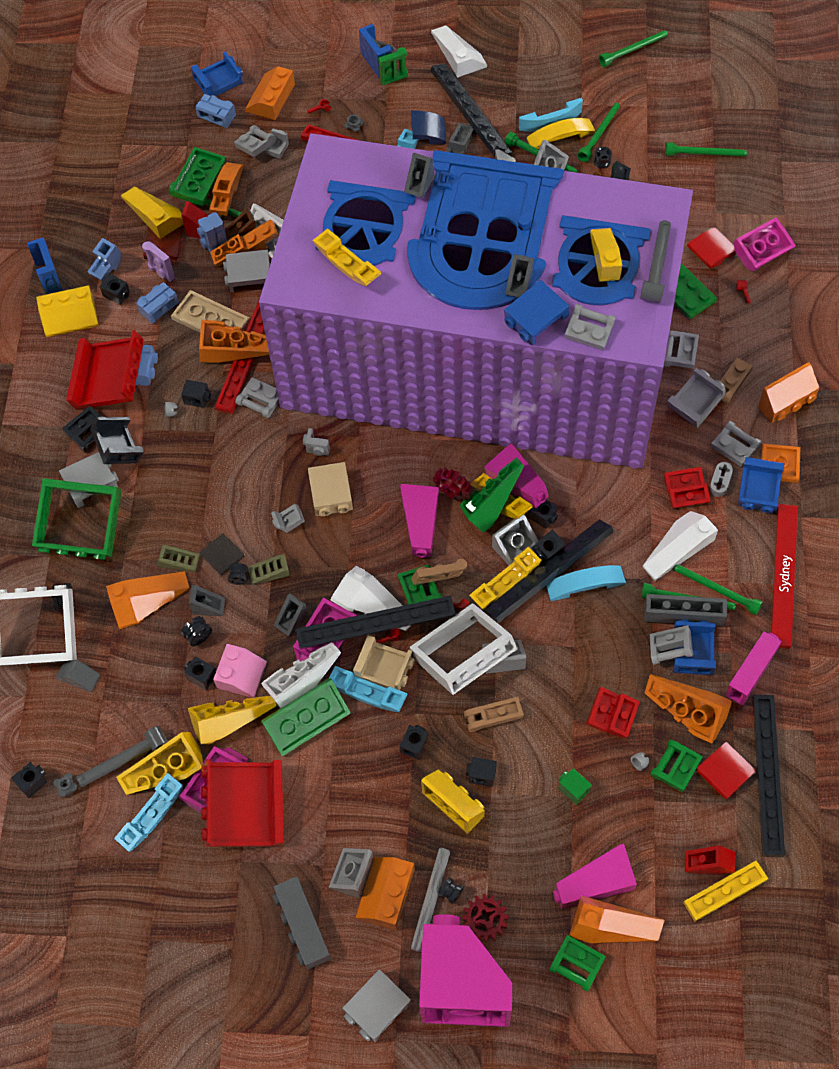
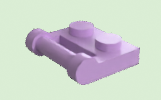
(158, 261)

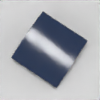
(428, 126)

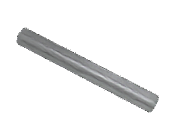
(431, 897)

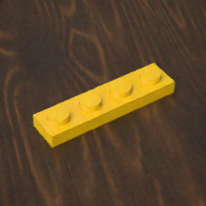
(725, 891)

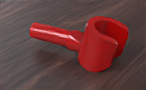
(322, 105)
(741, 285)
(462, 605)
(395, 635)

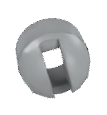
(169, 409)
(639, 761)

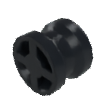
(602, 157)
(237, 573)
(451, 890)

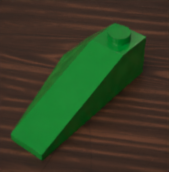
(486, 504)

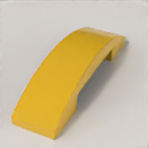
(561, 130)
(344, 259)
(513, 507)
(508, 578)

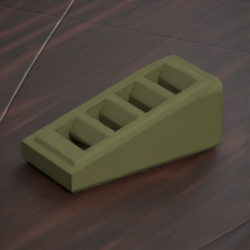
(170, 564)
(277, 574)

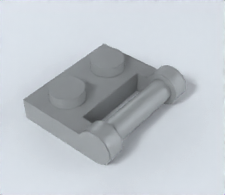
(252, 145)
(589, 333)
(686, 350)
(260, 392)
(731, 447)
(669, 640)

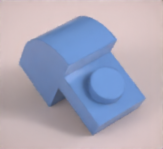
(107, 259)

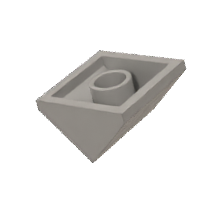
(551, 156)
(513, 539)
(514, 661)
(352, 871)

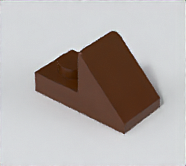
(241, 225)

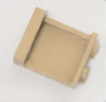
(330, 489)
(383, 664)

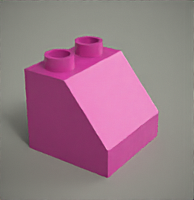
(461, 978)

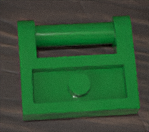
(388, 67)
(416, 593)
(682, 769)
(581, 957)

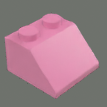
(239, 671)

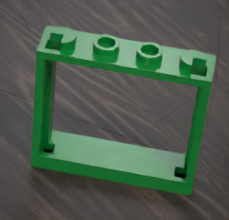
(47, 487)

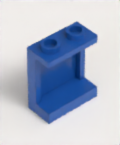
(370, 49)
(218, 76)
(47, 274)
(535, 311)
(760, 485)
(703, 649)

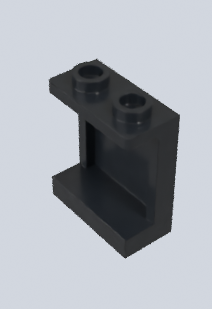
(115, 441)

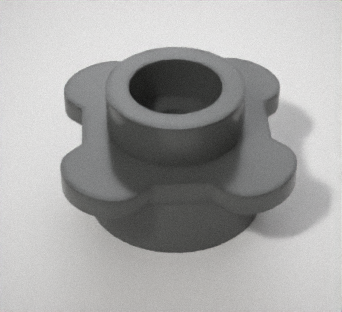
(354, 122)
(71, 786)

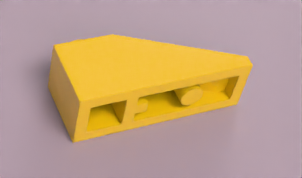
(606, 254)

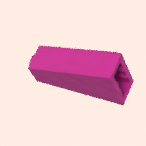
(528, 485)
(420, 512)
(753, 668)
(599, 879)

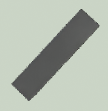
(460, 139)

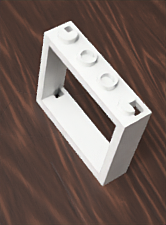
(69, 625)
(475, 665)

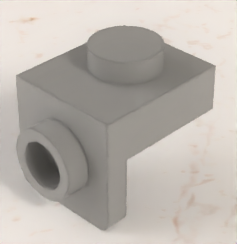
(280, 145)
(315, 445)
(288, 518)

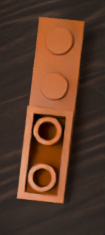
(225, 187)
(252, 241)

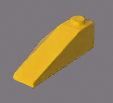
(157, 214)
(216, 722)
(178, 757)

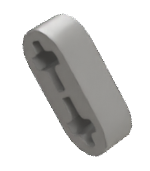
(724, 480)

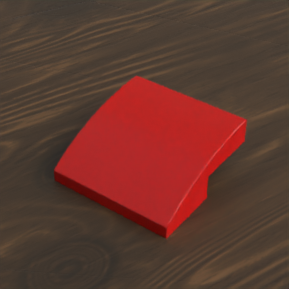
(712, 247)
(686, 487)
(613, 712)
(726, 770)

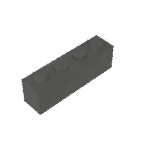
(676, 608)
(301, 922)

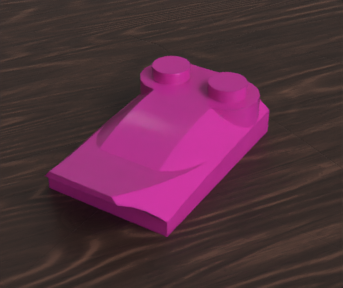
(763, 244)
(325, 612)
(192, 793)

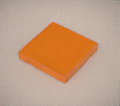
(784, 454)

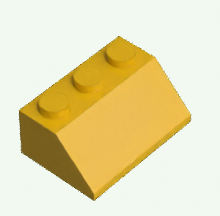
(67, 311)
(452, 800)

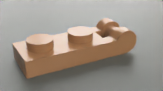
(734, 378)
(439, 572)
(494, 714)

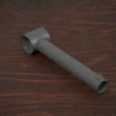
(652, 289)
(154, 739)

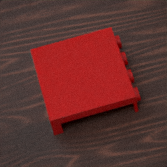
(105, 372)
(242, 804)

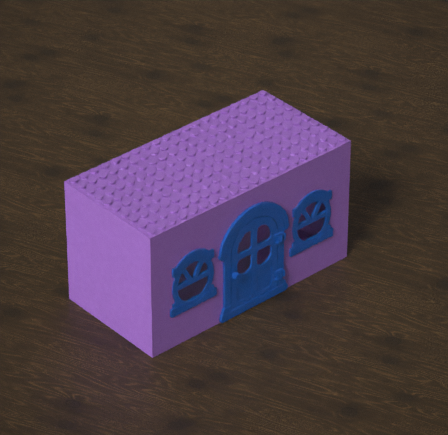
(430, 332)

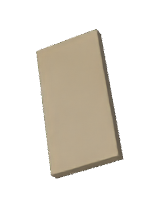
(197, 308)

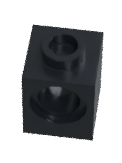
(114, 289)
(195, 393)
(544, 520)
(552, 540)
(203, 680)
(410, 749)
(481, 771)
(21, 777)

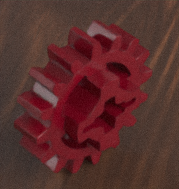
(453, 484)
(493, 915)

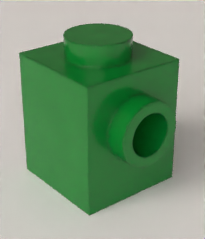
(574, 785)

